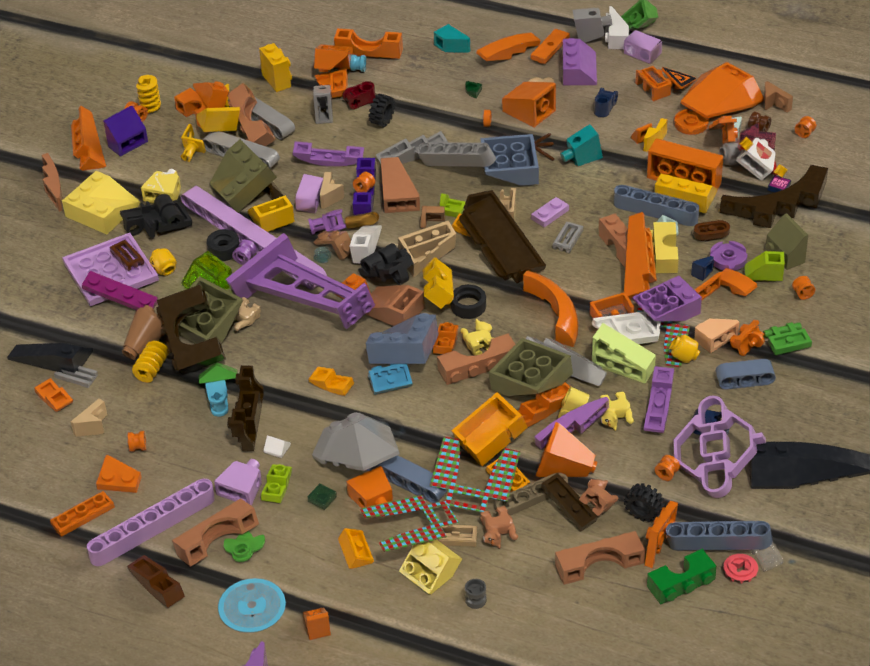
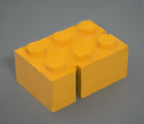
(489, 429)

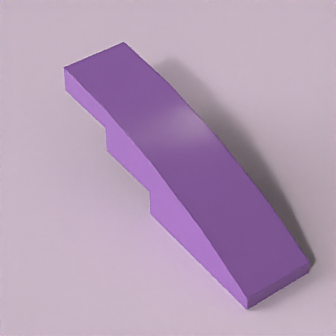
(576, 419)

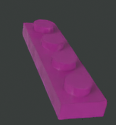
(117, 291)

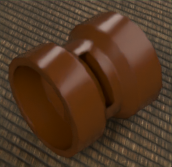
(764, 121)

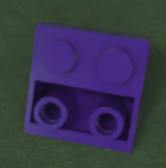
(125, 131)

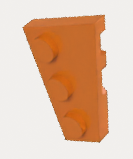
(658, 532)

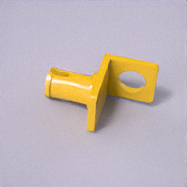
(191, 144)

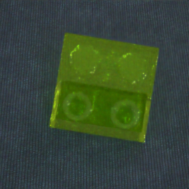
(209, 268)

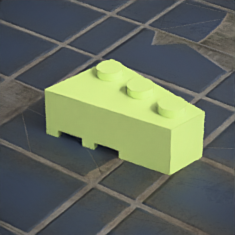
(621, 355)

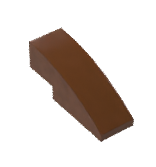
(156, 581)

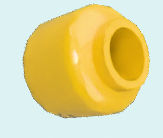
(163, 261)
(684, 348)

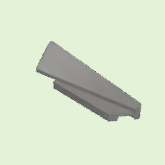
(582, 367)

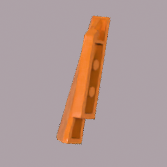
(86, 141)

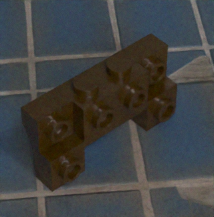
(247, 410)

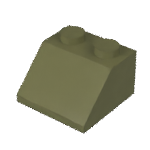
(790, 239)

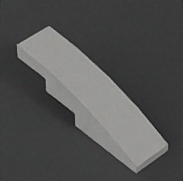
(407, 150)

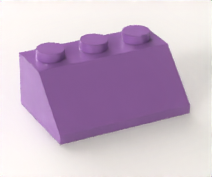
(578, 63)

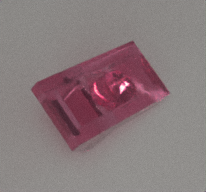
(753, 133)

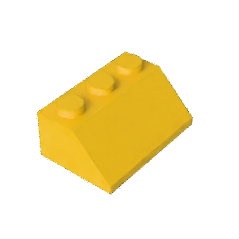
(686, 190)

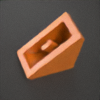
(317, 623)

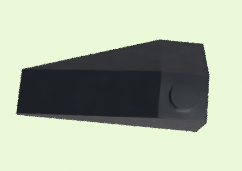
(51, 356)

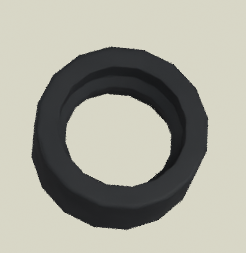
(468, 311)

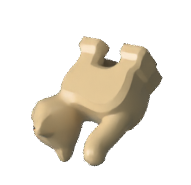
(246, 315)

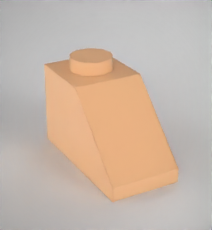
(715, 333)

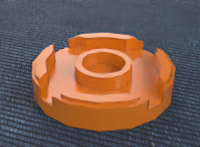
(690, 122)

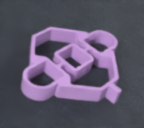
(712, 432)

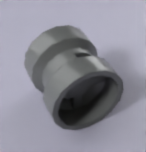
(475, 593)

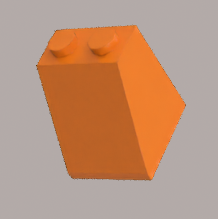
(531, 102)

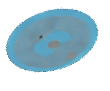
(251, 605)

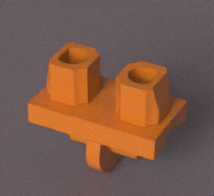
(748, 338)

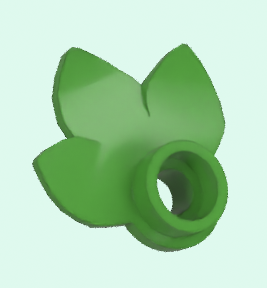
(244, 546)

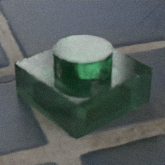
(322, 496)

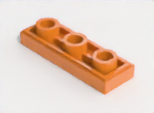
(549, 46)
(82, 513)

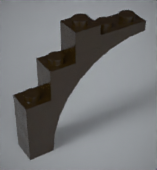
(766, 207)

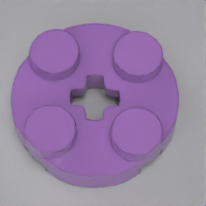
(721, 251)

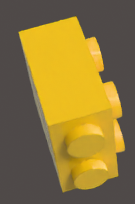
(275, 67)

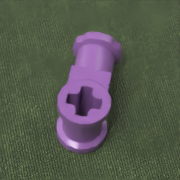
(327, 222)

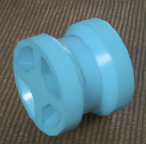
(358, 63)

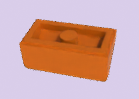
(709, 286)

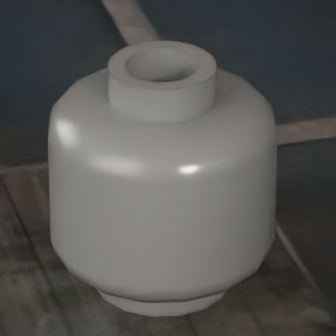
(730, 153)

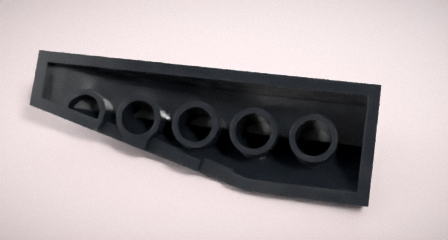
(798, 463)

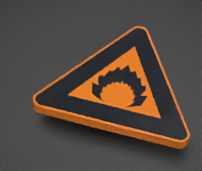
(680, 79)

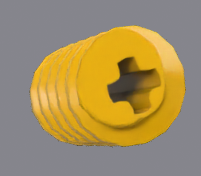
(148, 92)
(150, 361)

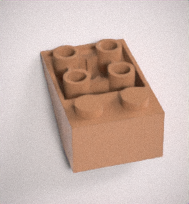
(396, 303)

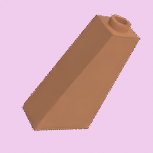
(398, 189)

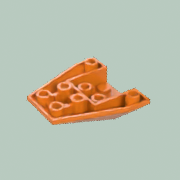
(722, 92)

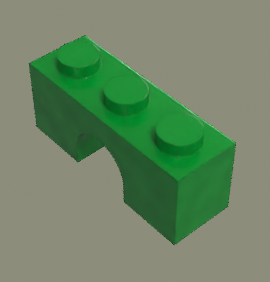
(668, 585)

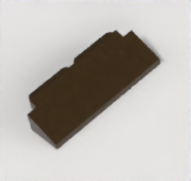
(499, 236)

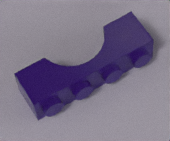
(364, 201)

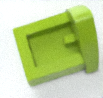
(452, 206)

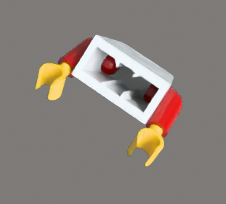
(759, 158)

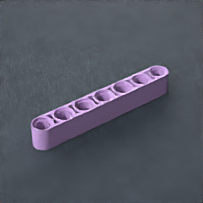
(150, 522)

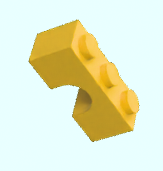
(440, 283)

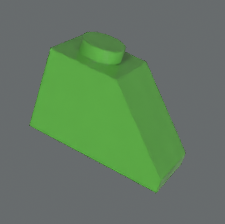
(640, 15)

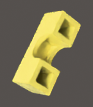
(665, 247)

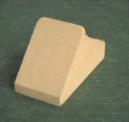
(330, 192)
(90, 420)

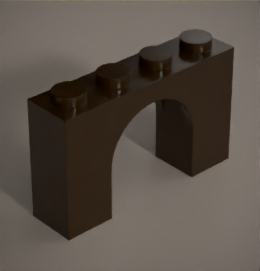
(173, 311)

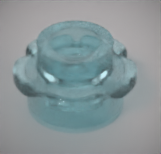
(322, 254)

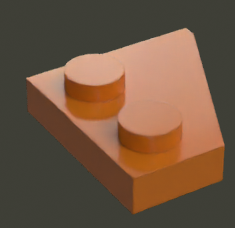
(337, 80)
(118, 476)

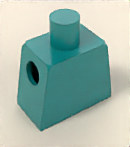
(583, 147)

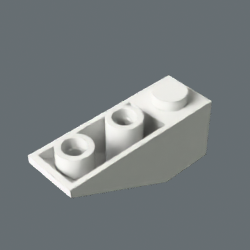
(616, 33)
(364, 242)

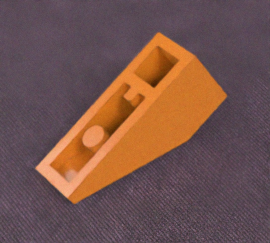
(212, 94)

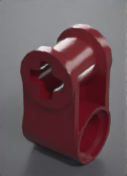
(361, 94)

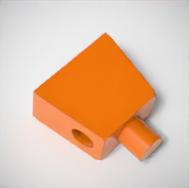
(370, 488)

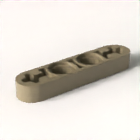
(515, 505)

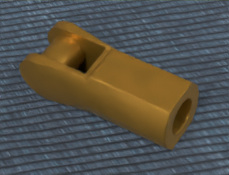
(361, 219)

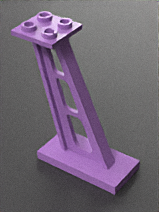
(280, 257)

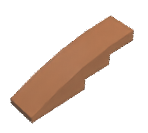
(51, 182)

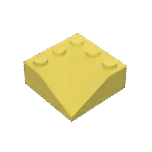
(98, 203)

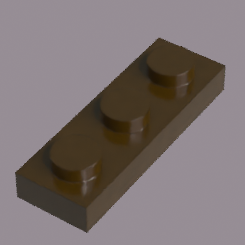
(569, 501)

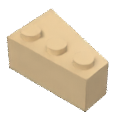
(427, 244)

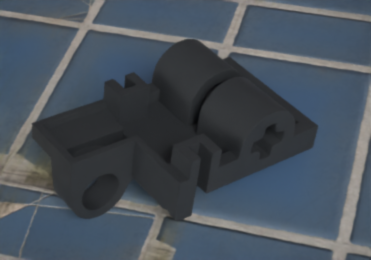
(160, 216)
(387, 264)

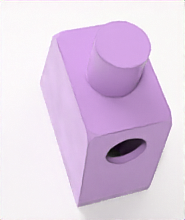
(239, 481)

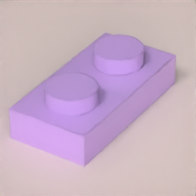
(550, 212)

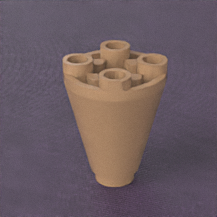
(144, 328)

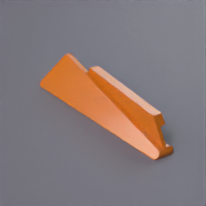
(639, 257)

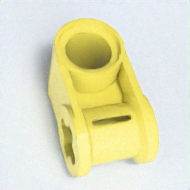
(573, 399)

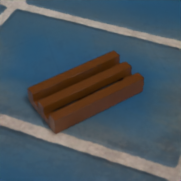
(118, 254)

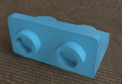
(389, 378)

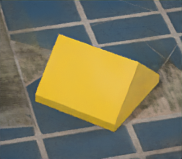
(219, 119)

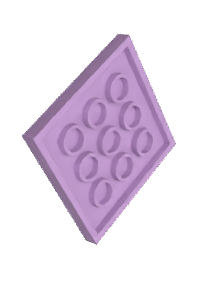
(102, 261)

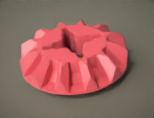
(737, 561)

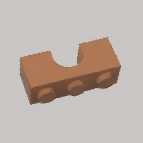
(614, 232)

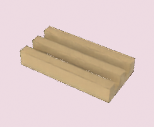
(454, 537)

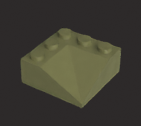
(241, 176)
(213, 320)
(530, 369)

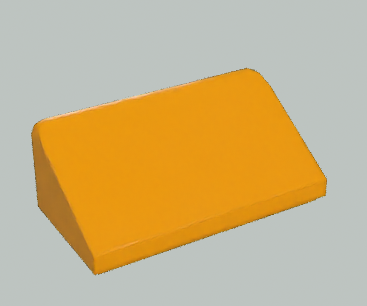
(355, 548)

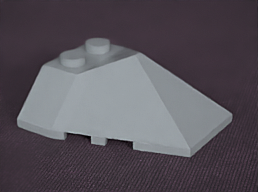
(356, 442)

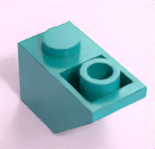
(451, 40)

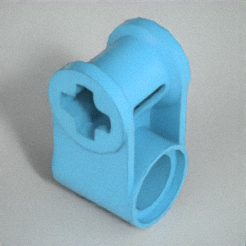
(217, 397)

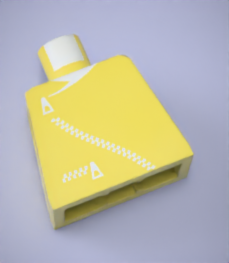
(161, 183)

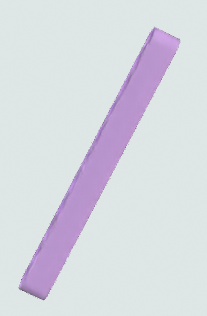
(226, 218)

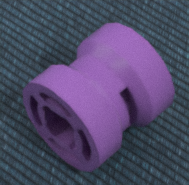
(244, 251)

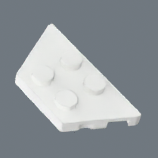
(635, 326)

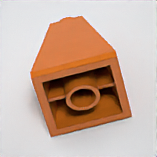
(565, 455)

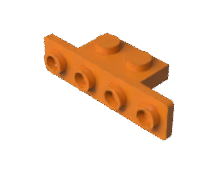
(726, 123)

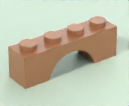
(256, 131)
(458, 367)
(235, 518)
(621, 549)

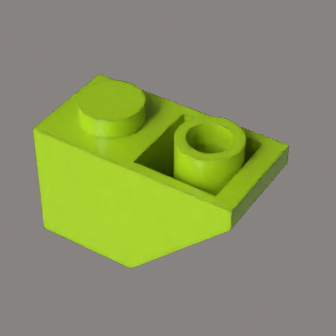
(766, 266)

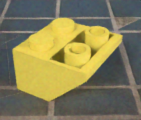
(430, 565)

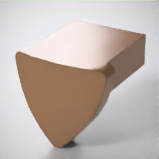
(432, 213)

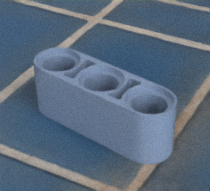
(745, 374)

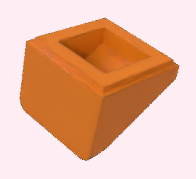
(638, 135)

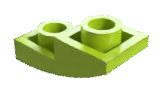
(277, 483)

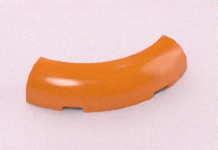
(560, 302)

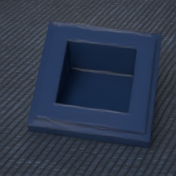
(702, 267)

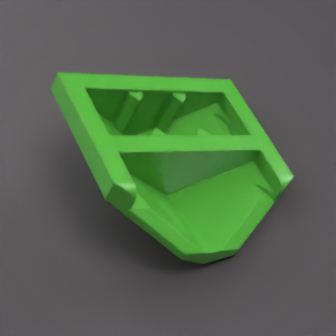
(217, 372)

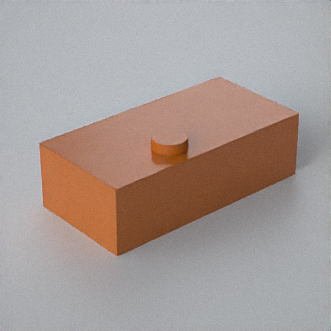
(684, 163)

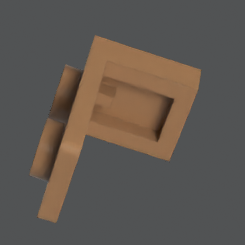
(339, 239)

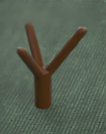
(538, 144)

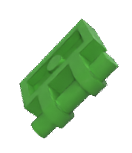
(787, 338)

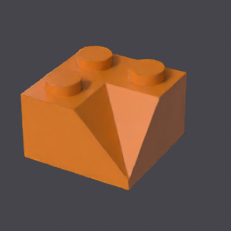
(332, 57)

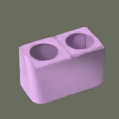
(642, 46)
(308, 194)

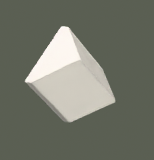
(276, 446)

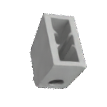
(590, 23)
(323, 100)

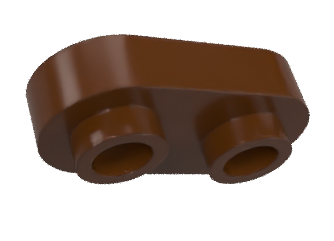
(711, 230)

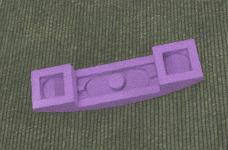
(327, 157)
(659, 399)

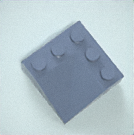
(515, 159)
(405, 342)

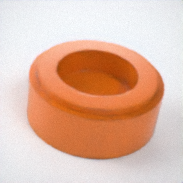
(487, 117)

